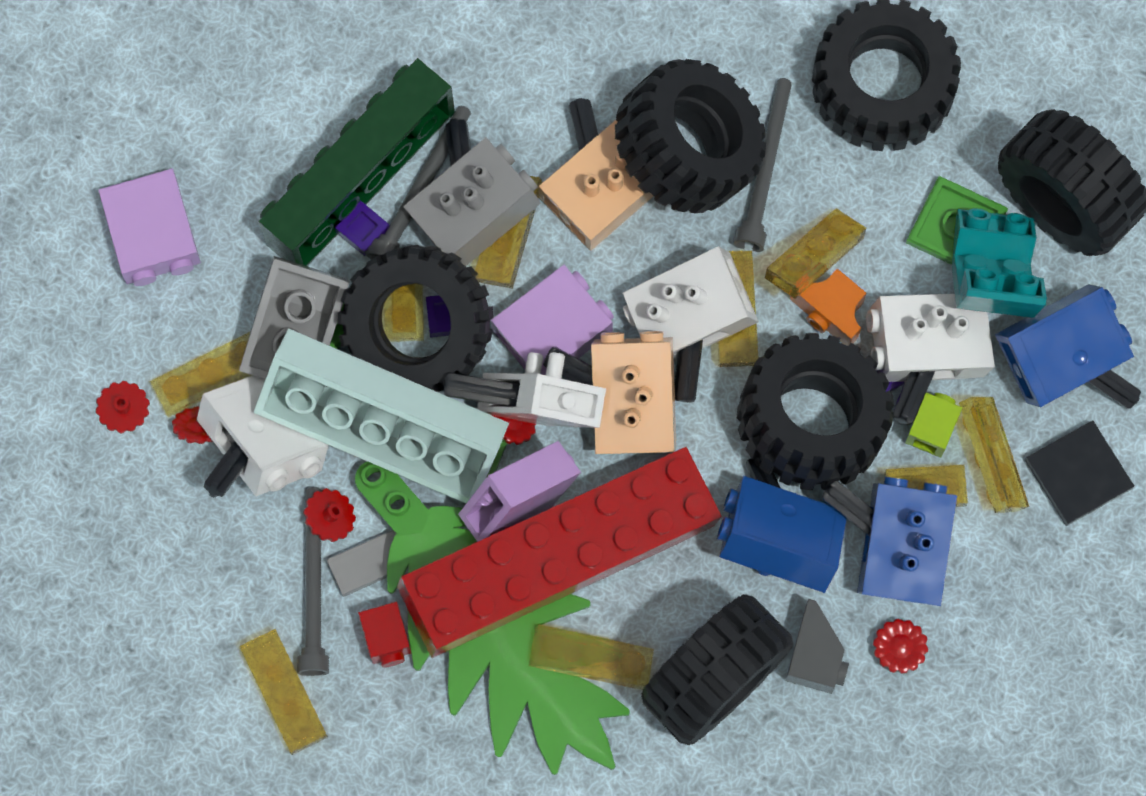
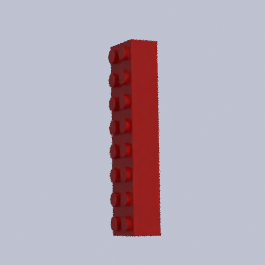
(558, 552)

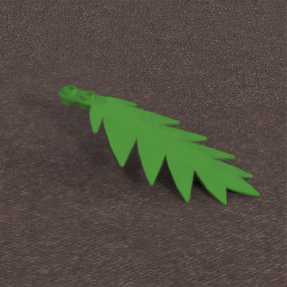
(560, 705)

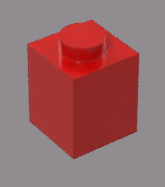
(385, 634)

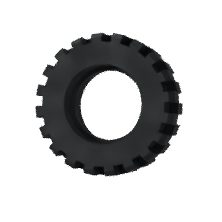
(898, 30)
(661, 155)
(1072, 182)
(450, 280)
(830, 369)
(716, 669)

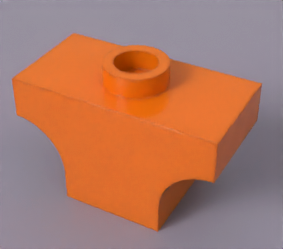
(833, 306)

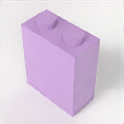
(149, 227)
(553, 315)
(519, 491)

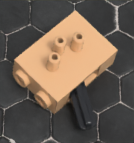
(593, 187)
(638, 393)

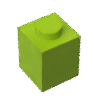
(934, 424)

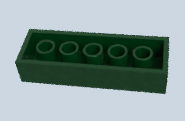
(357, 163)

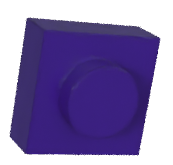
(361, 227)
(438, 317)

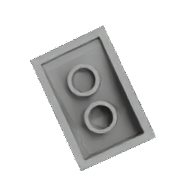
(294, 300)

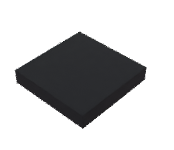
(1079, 473)

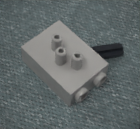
(474, 197)

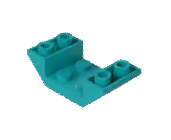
(995, 264)

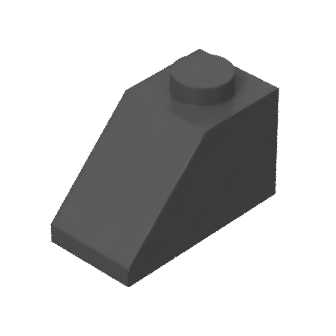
(817, 653)

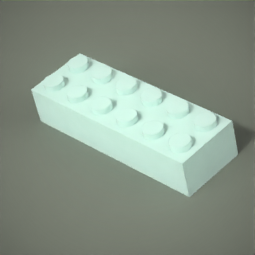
(380, 416)

